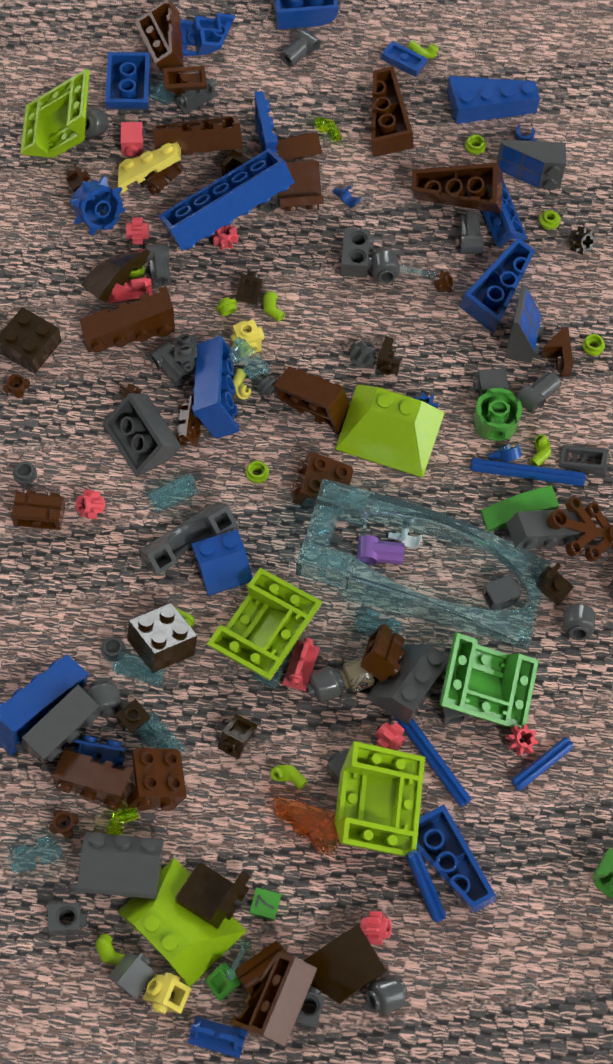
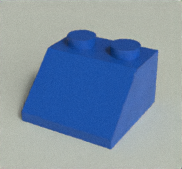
(222, 562)

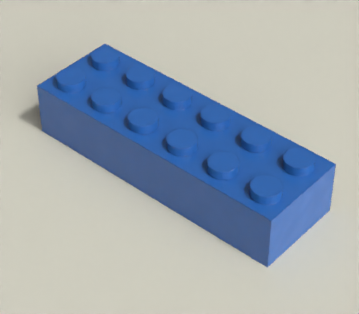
(226, 199)

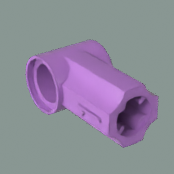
(373, 551)

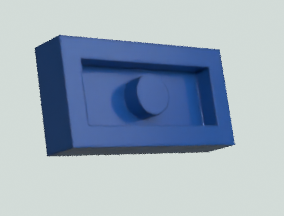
(404, 58)

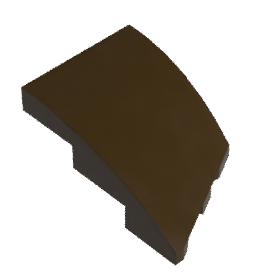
(112, 271)
(345, 965)

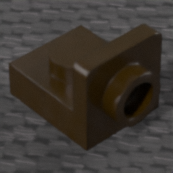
(232, 161)
(249, 288)
(386, 361)
(554, 584)
(132, 716)
(236, 736)

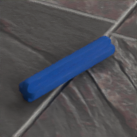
(542, 763)
(425, 886)

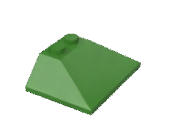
(488, 683)

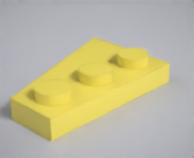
(139, 167)

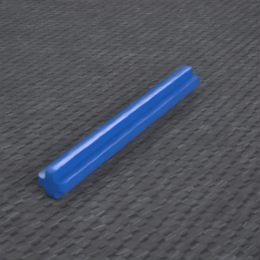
(527, 471)
(436, 762)

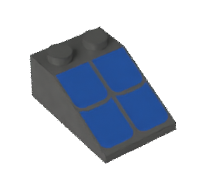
(534, 162)
(525, 329)

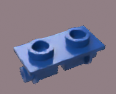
(110, 751)
(217, 1037)

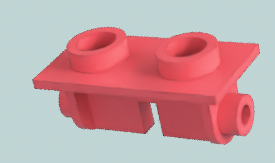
(131, 290)
(301, 664)

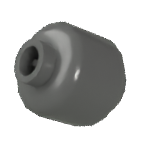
(96, 122)
(385, 266)
(579, 621)
(325, 684)
(106, 696)
(386, 994)

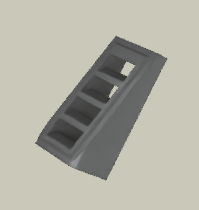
(594, 453)

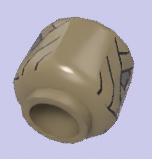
(355, 676)

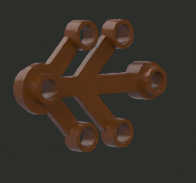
(558, 519)

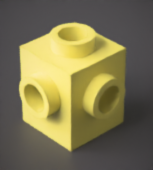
(250, 332)
(166, 993)

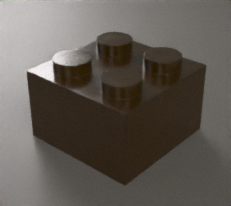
(29, 340)
(162, 637)

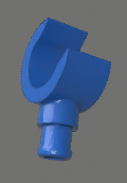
(519, 137)
(346, 197)
(506, 453)

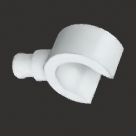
(403, 537)

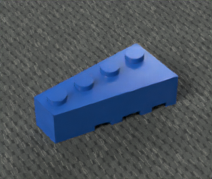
(490, 98)
(494, 289)
(215, 388)
(37, 699)
(452, 860)

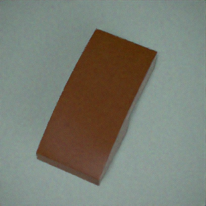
(299, 147)

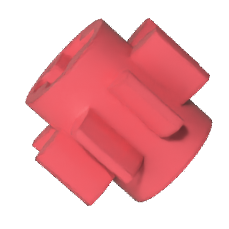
(137, 231)
(225, 237)
(90, 504)
(390, 736)
(515, 743)
(376, 927)

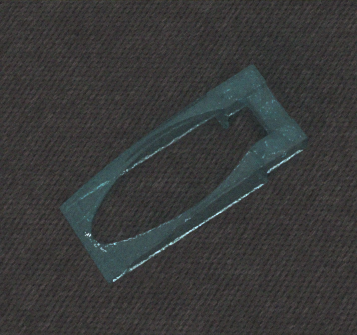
(373, 589)

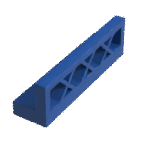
(504, 225)

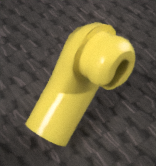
(242, 391)

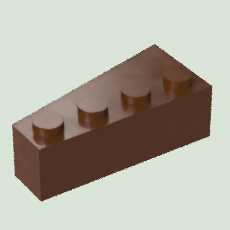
(389, 115)
(200, 135)
(461, 186)
(129, 322)

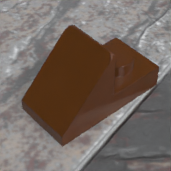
(184, 78)
(560, 348)

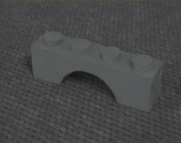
(168, 548)

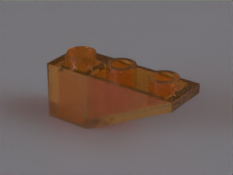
(310, 822)

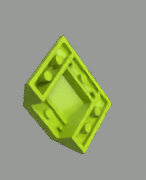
(56, 118)
(390, 429)
(265, 624)
(379, 799)
(175, 932)

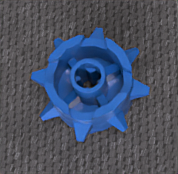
(97, 205)

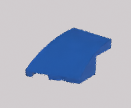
(206, 32)

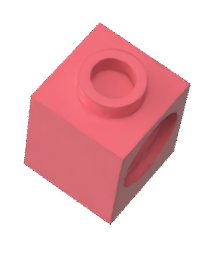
(132, 138)

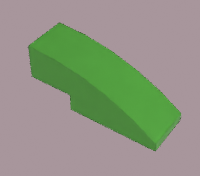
(500, 513)

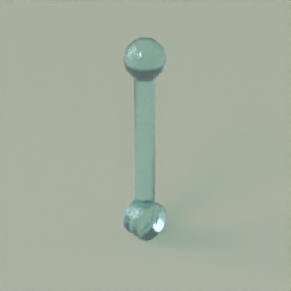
(403, 269)
(245, 944)

